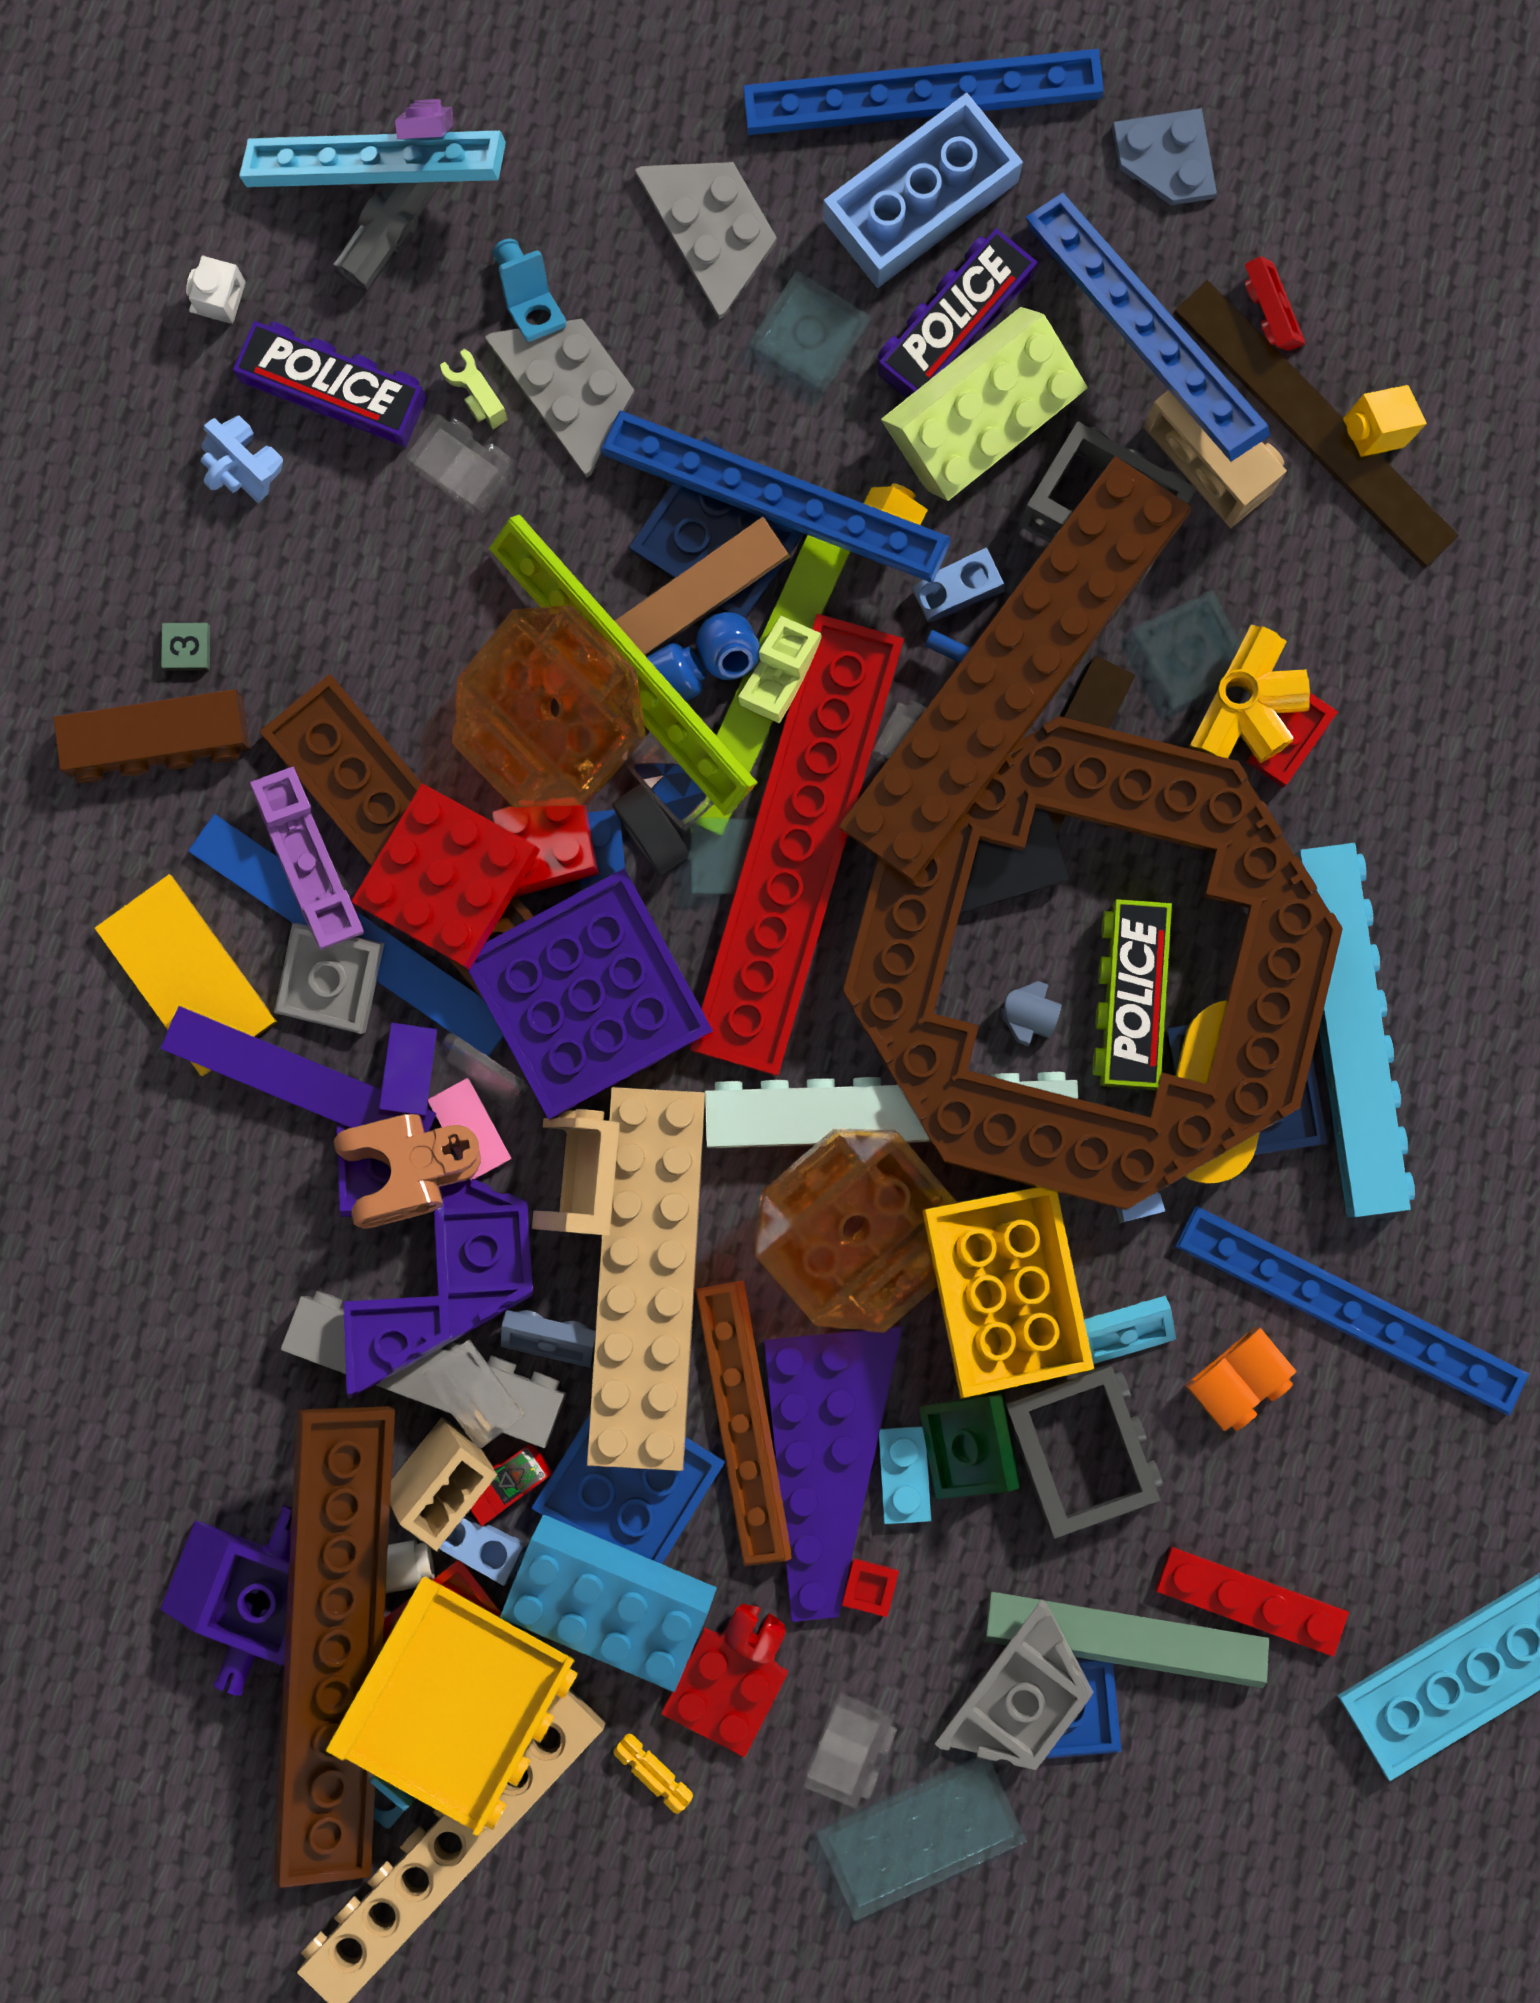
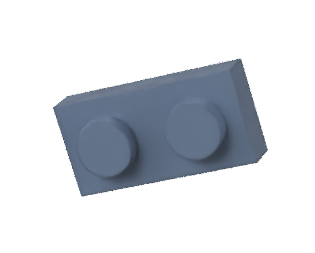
(551, 1339)

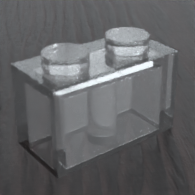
(461, 465)
(848, 1750)

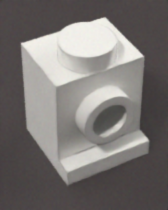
(215, 289)

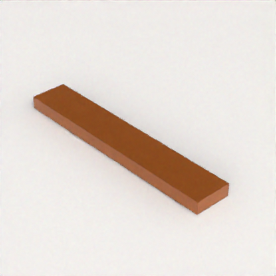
(744, 1424)

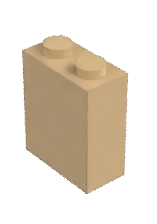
(439, 1483)

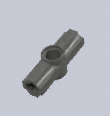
(382, 229)

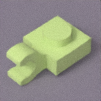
(482, 399)

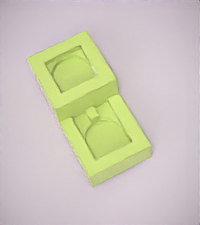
(781, 669)

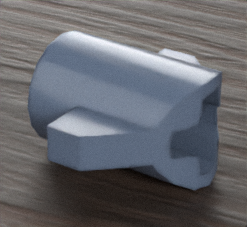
(1029, 1013)

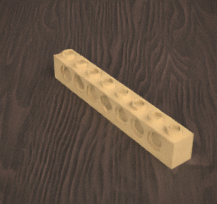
(341, 1977)

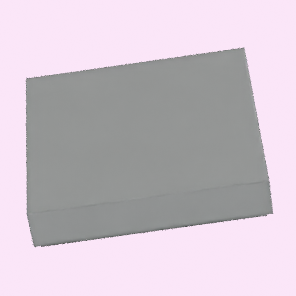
(331, 983)

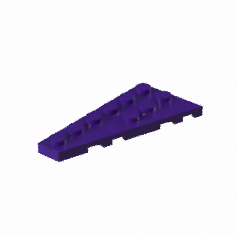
(826, 1427)

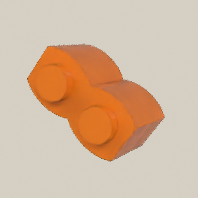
(1241, 1380)

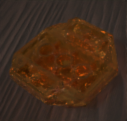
(507, 717)
(860, 1277)

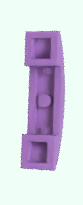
(305, 858)

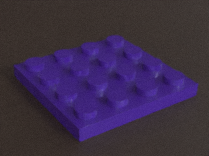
(587, 994)

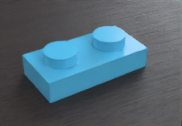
(1130, 1329)
(904, 1475)

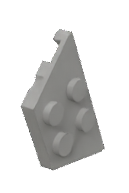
(711, 224)
(569, 385)
(1023, 1697)

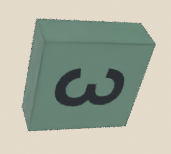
(185, 646)

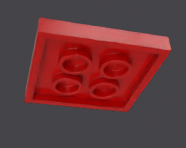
(445, 876)

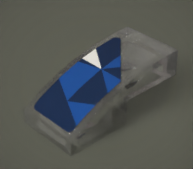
(668, 782)

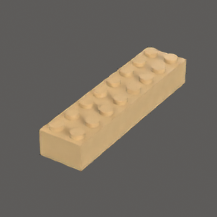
(648, 1282)

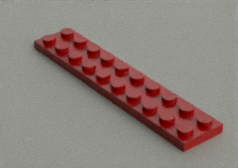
(797, 846)

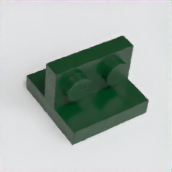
(969, 1446)

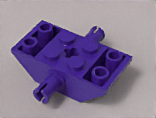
(216, 1591)

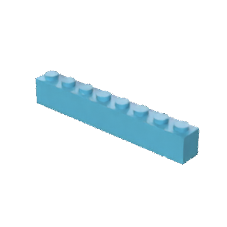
(1355, 1046)

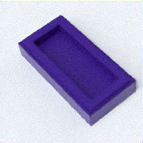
(407, 1070)

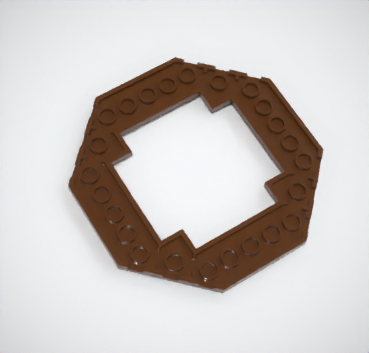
(1268, 1012)

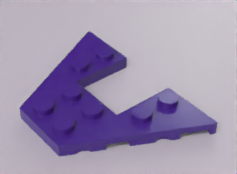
(480, 1274)

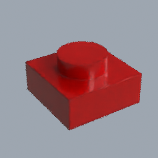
(870, 1587)

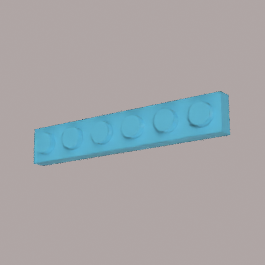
(372, 159)

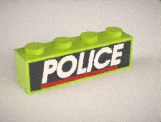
(1134, 994)

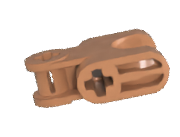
(417, 1162)

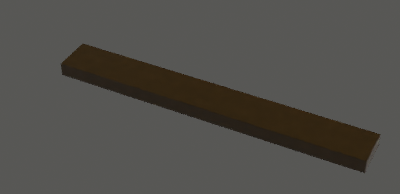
(1314, 423)

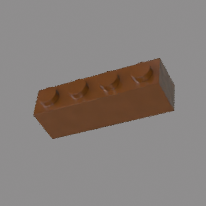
(151, 734)

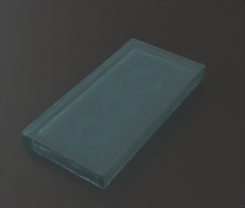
(920, 1836)

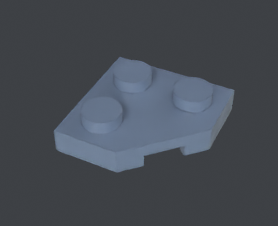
(1167, 155)

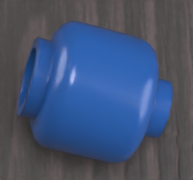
(728, 646)
(681, 669)

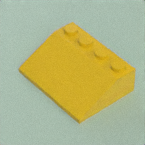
(1007, 1290)

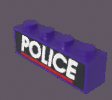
(958, 314)
(330, 383)

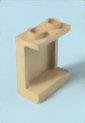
(586, 1174)

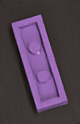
(424, 120)

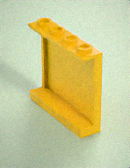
(453, 1706)

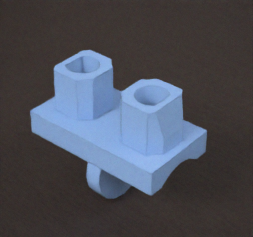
(233, 464)

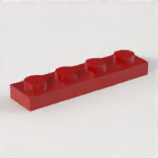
(1252, 1601)

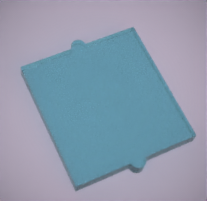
(718, 854)

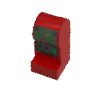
(513, 1480)

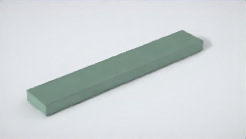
(1140, 1641)

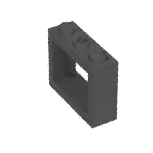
(1046, 517)
(1131, 1435)

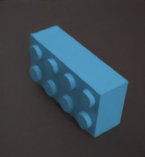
(608, 1602)

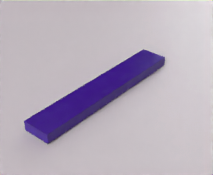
(275, 1070)

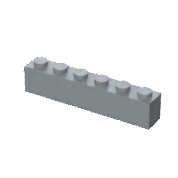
(319, 1337)

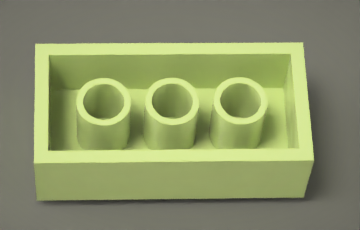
(984, 403)

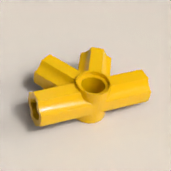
(1268, 692)

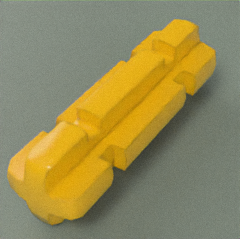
(653, 1773)

